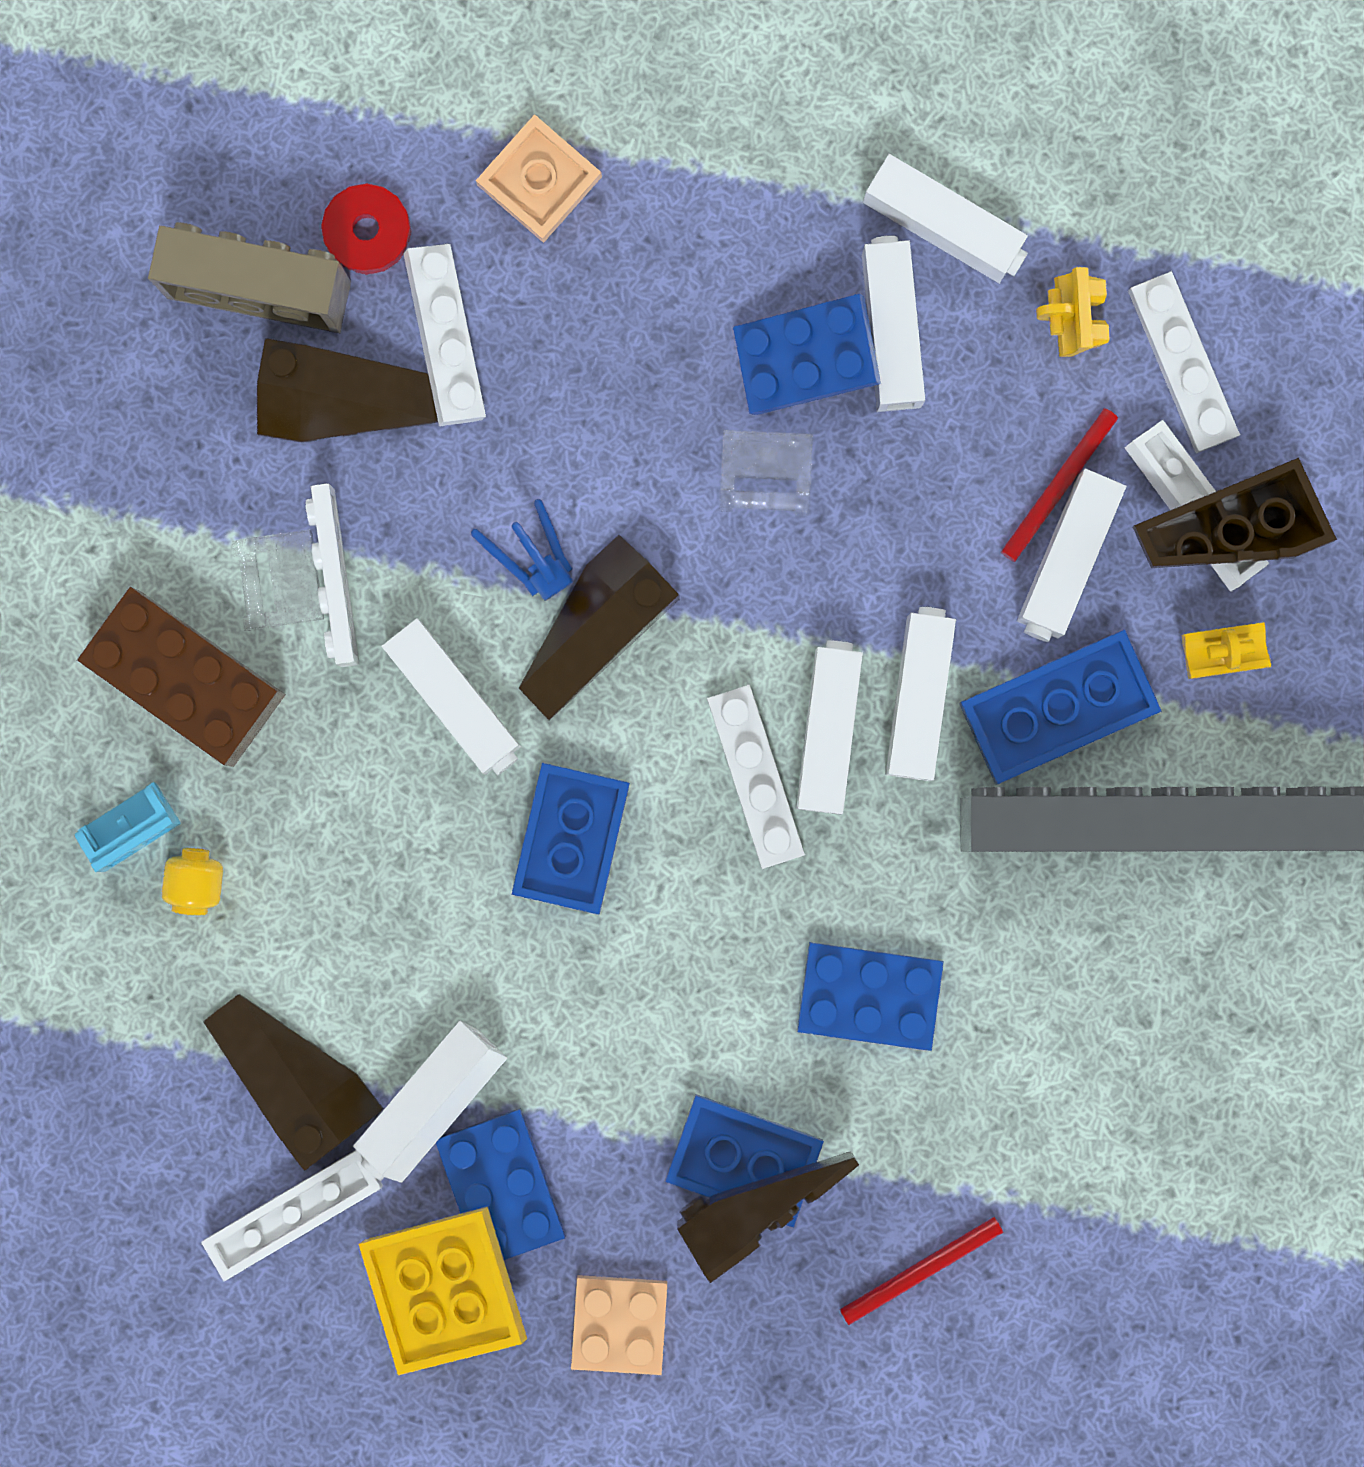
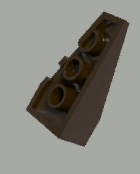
(328, 394)
(1249, 521)
(603, 616)
(295, 1084)
(731, 1222)

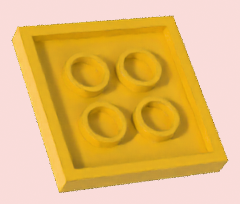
(443, 1291)

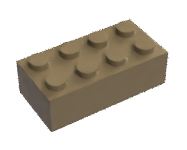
(250, 277)

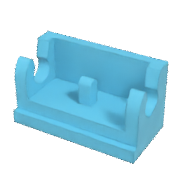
(127, 828)

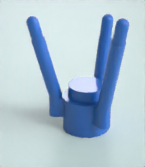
(547, 575)

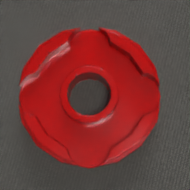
(360, 203)

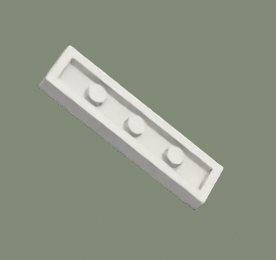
(444, 334)
(1183, 362)
(1181, 482)
(329, 557)
(755, 776)
(290, 1215)

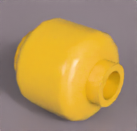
(192, 882)

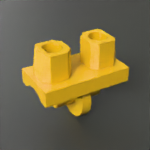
(1071, 312)
(1226, 650)

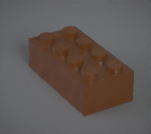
(181, 677)

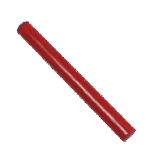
(1059, 485)
(921, 1271)

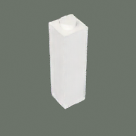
(946, 219)
(893, 323)
(1070, 555)
(920, 695)
(452, 698)
(829, 728)
(429, 1103)

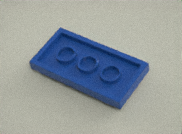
(1060, 707)

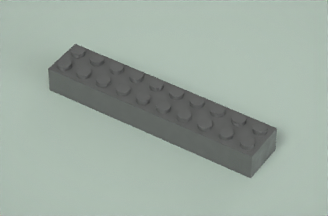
(1162, 821)

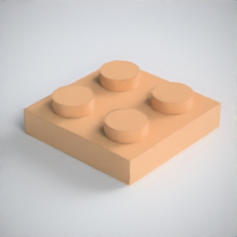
(539, 178)
(619, 1325)

